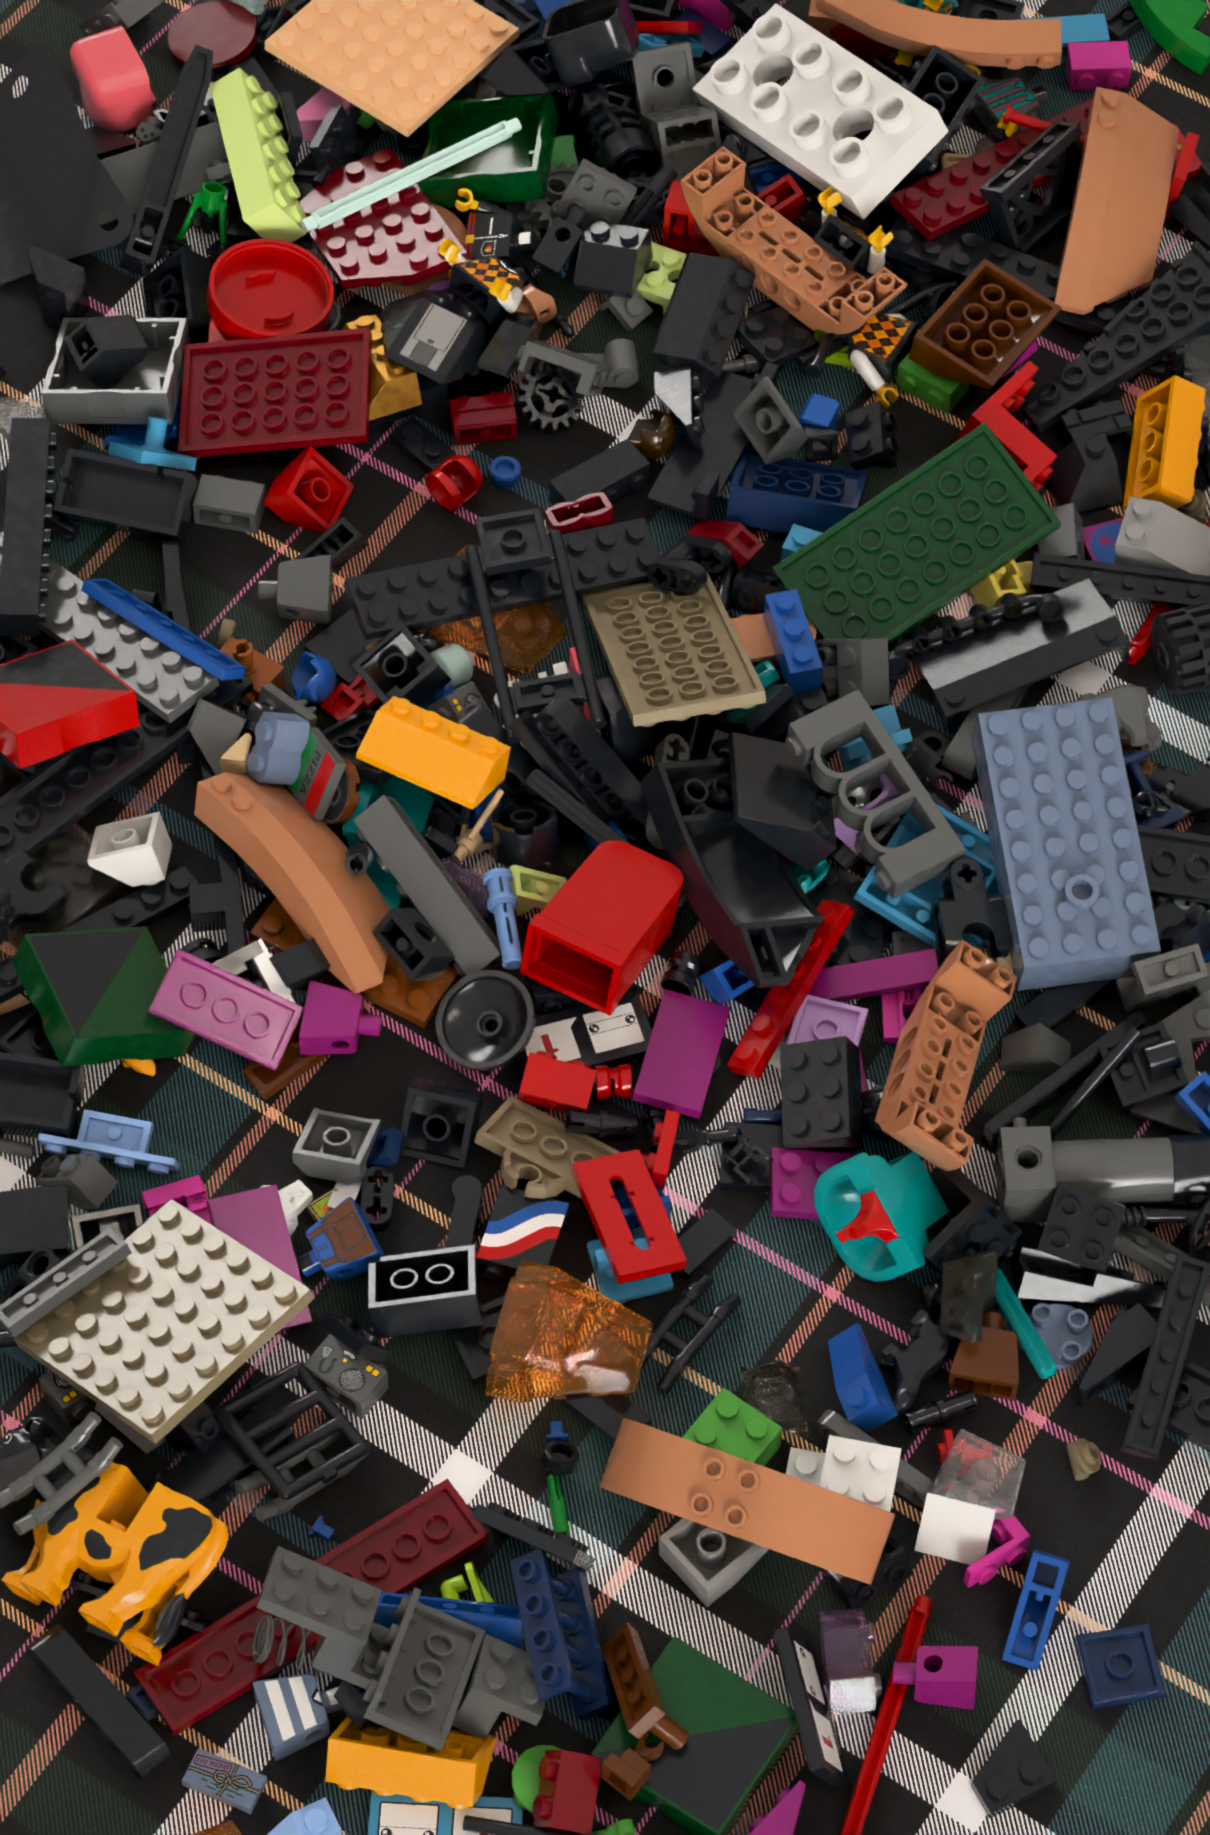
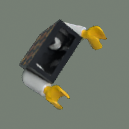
(848, 243)
(484, 282)
(879, 349)

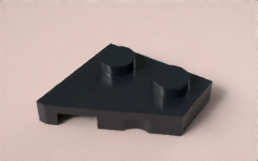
(1012, 1773)

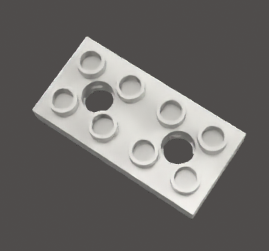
(820, 109)

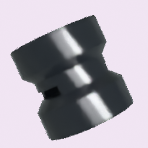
(683, 971)

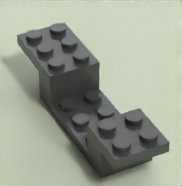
(351, 1642)

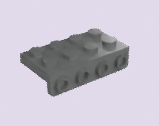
(422, 1672)

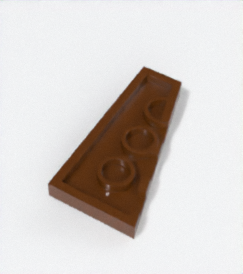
(291, 1063)

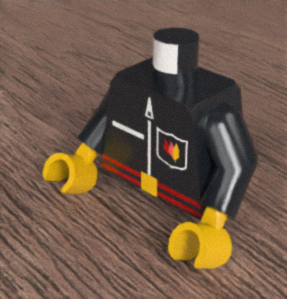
(493, 232)

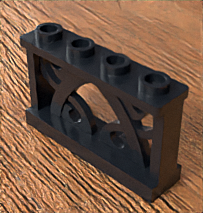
(1005, 186)

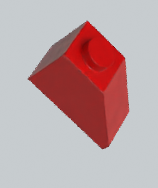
(784, 197)

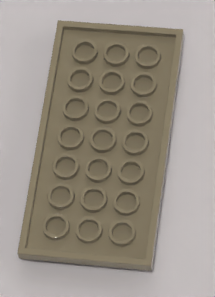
(672, 652)

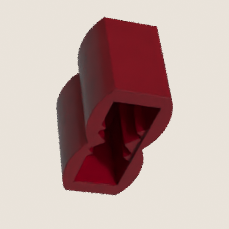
(585, 513)

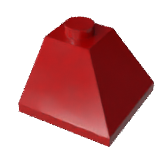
(309, 492)

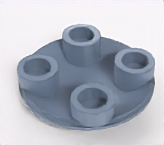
(1063, 1331)

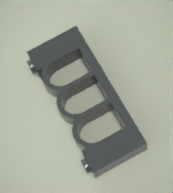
(898, 867)

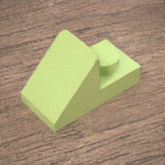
(533, 888)

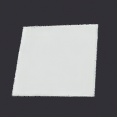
(954, 1529)

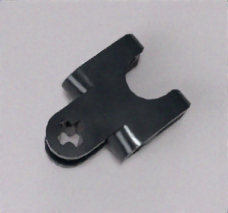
(969, 910)

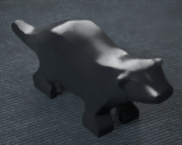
(918, 1361)

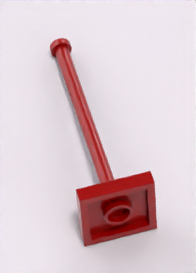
(1180, 166)

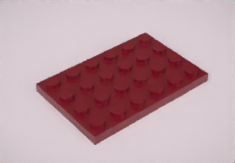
(276, 393)

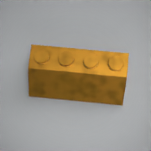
(392, 384)

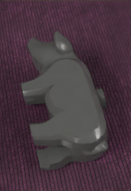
(1132, 715)

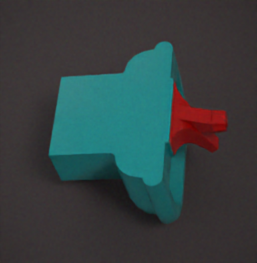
(879, 1213)

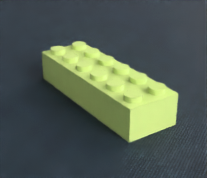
(258, 157)

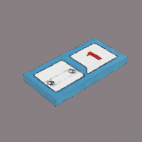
(404, 1816)

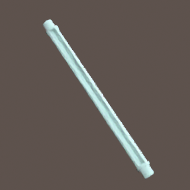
(411, 175)

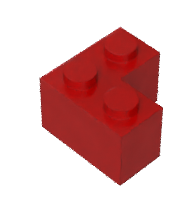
(680, 227)

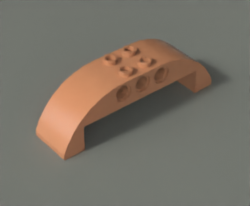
(747, 1500)

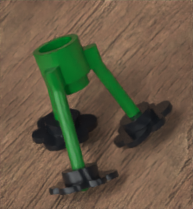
(209, 219)

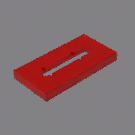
(624, 1256)

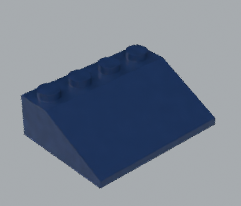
(792, 493)

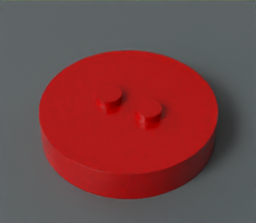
(269, 290)

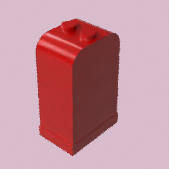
(603, 925)

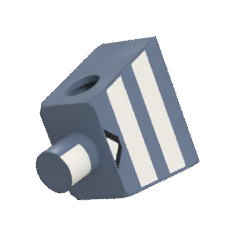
(294, 1712)

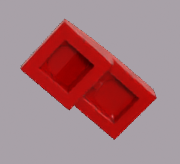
(349, 699)

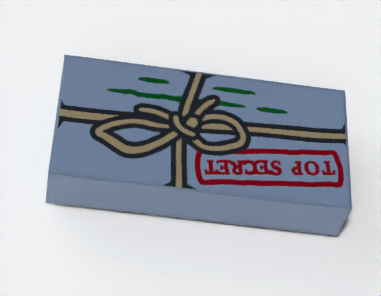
(224, 1780)

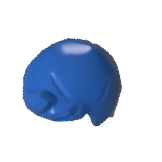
(313, 678)

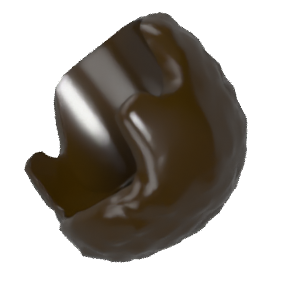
(655, 435)

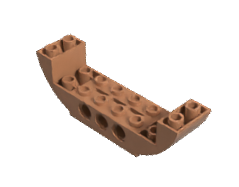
(780, 255)
(939, 1056)

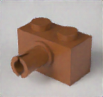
(258, 667)

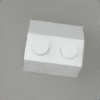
(132, 850)

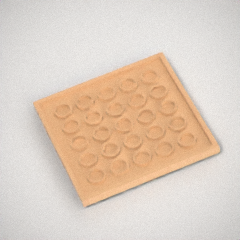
(393, 54)

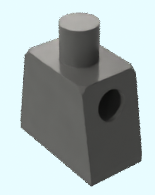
(302, 589)

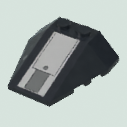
(435, 335)

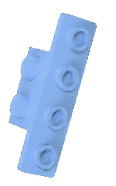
(112, 1138)

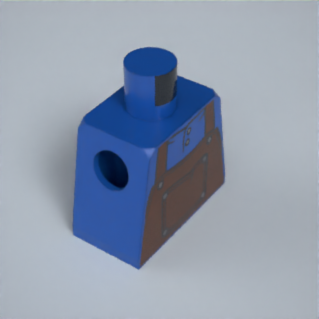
(340, 1243)

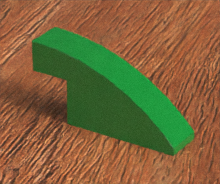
(1176, 28)

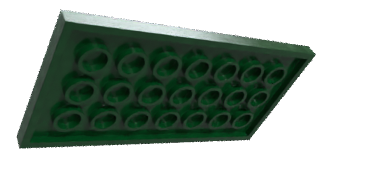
(919, 543)

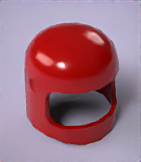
(454, 482)

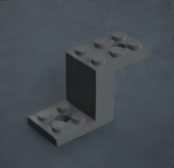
(671, 114)

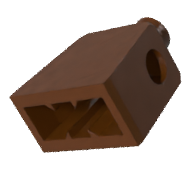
(989, 1364)

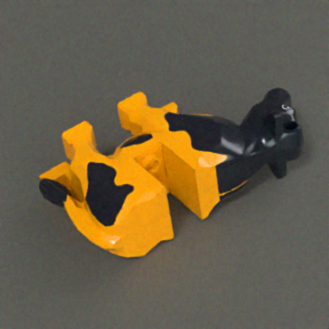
(119, 1534)

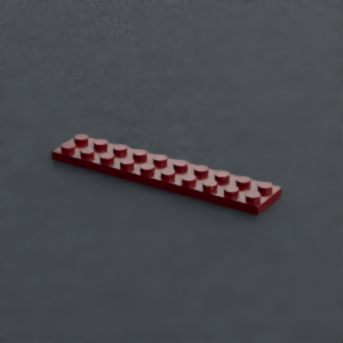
(954, 193)
(389, 1555)

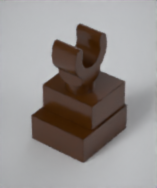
(632, 1768)

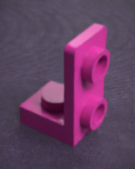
(1014, 1549)

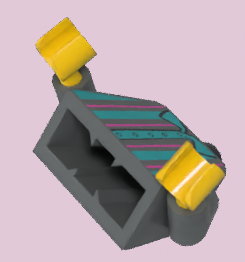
(996, 96)

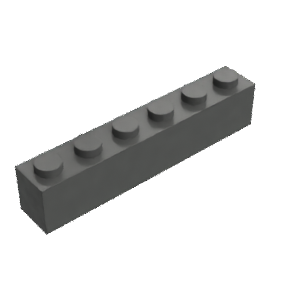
(428, 885)

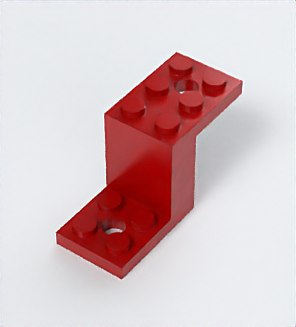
(1024, 447)

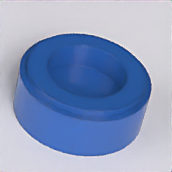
(505, 471)

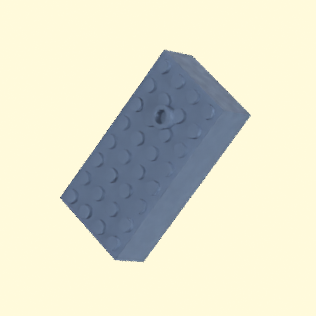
(1064, 842)

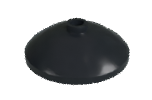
(470, 1011)

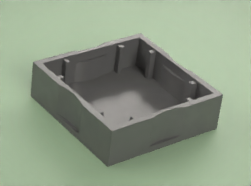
(144, 391)

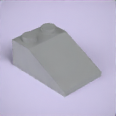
(1162, 539)
(707, 1558)

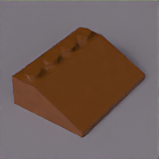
(982, 327)

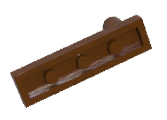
(637, 1689)

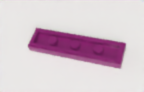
(876, 976)

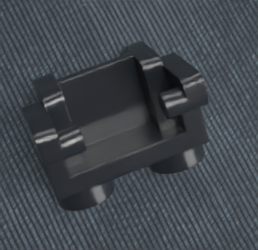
(1190, 931)

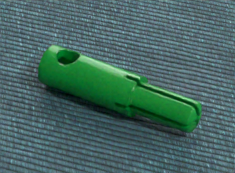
(557, 1506)

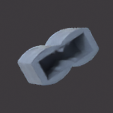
(278, 748)

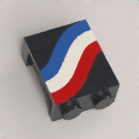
(520, 1231)

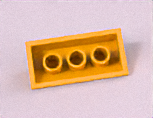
(1165, 443)
(434, 752)
(406, 1767)

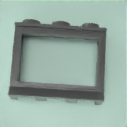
(116, 14)

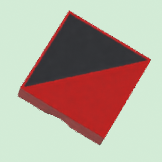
(59, 703)

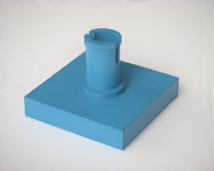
(153, 452)

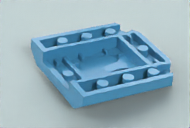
(913, 908)

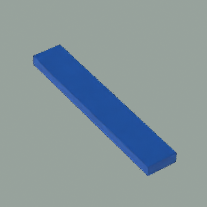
(163, 629)

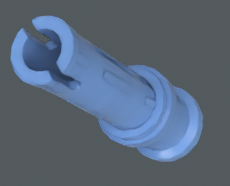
(502, 905)

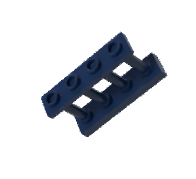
(562, 1634)

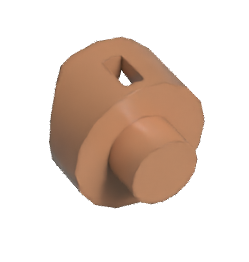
(535, 302)

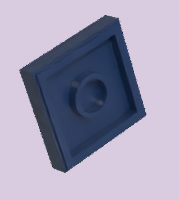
(1119, 1666)

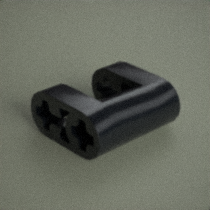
(686, 558)

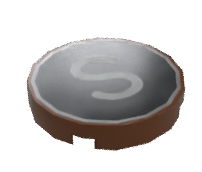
(345, 798)

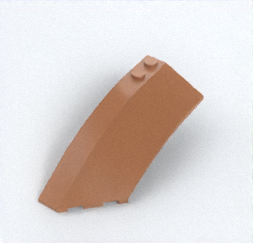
(965, 39)
(1116, 203)
(303, 869)

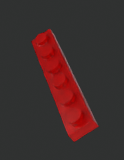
(784, 1001)

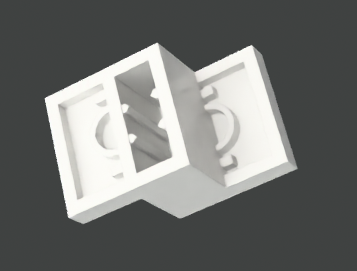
(850, 1468)

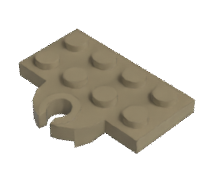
(537, 1149)

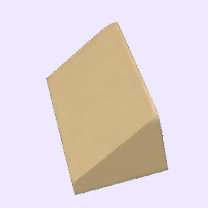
(235, 758)

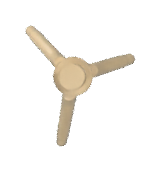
(470, 840)

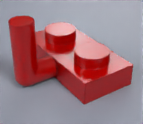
(665, 1135)

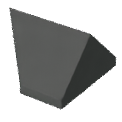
(215, 730)

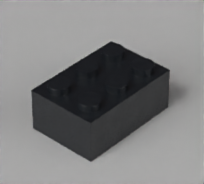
(821, 1095)
(425, 1291)

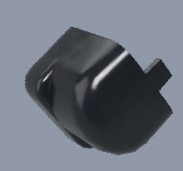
(590, 38)

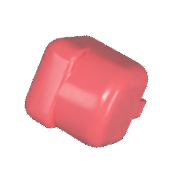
(112, 80)

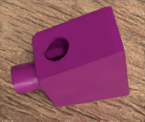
(334, 1021)
(941, 1675)

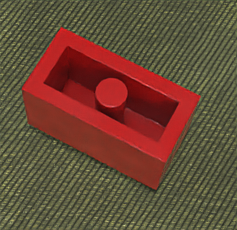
(556, 1083)

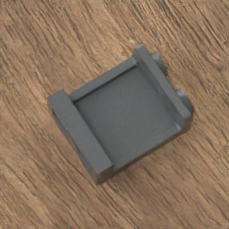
(592, 371)
(1162, 977)

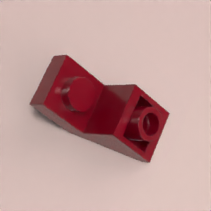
(733, 534)

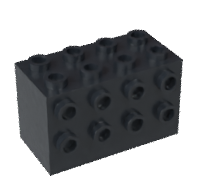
(950, 90)

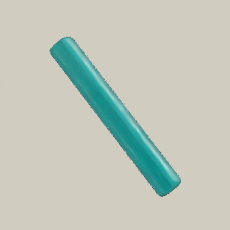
(1023, 1327)

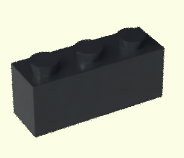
(614, 472)

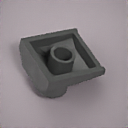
(335, 1146)

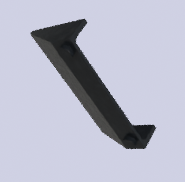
(1018, 652)

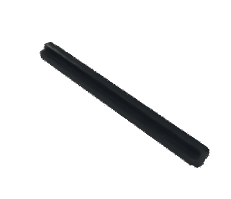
(576, 811)

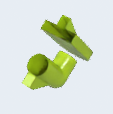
(451, 1587)

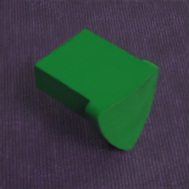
(564, 151)

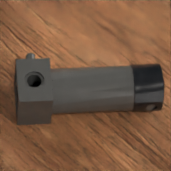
(1121, 1170)

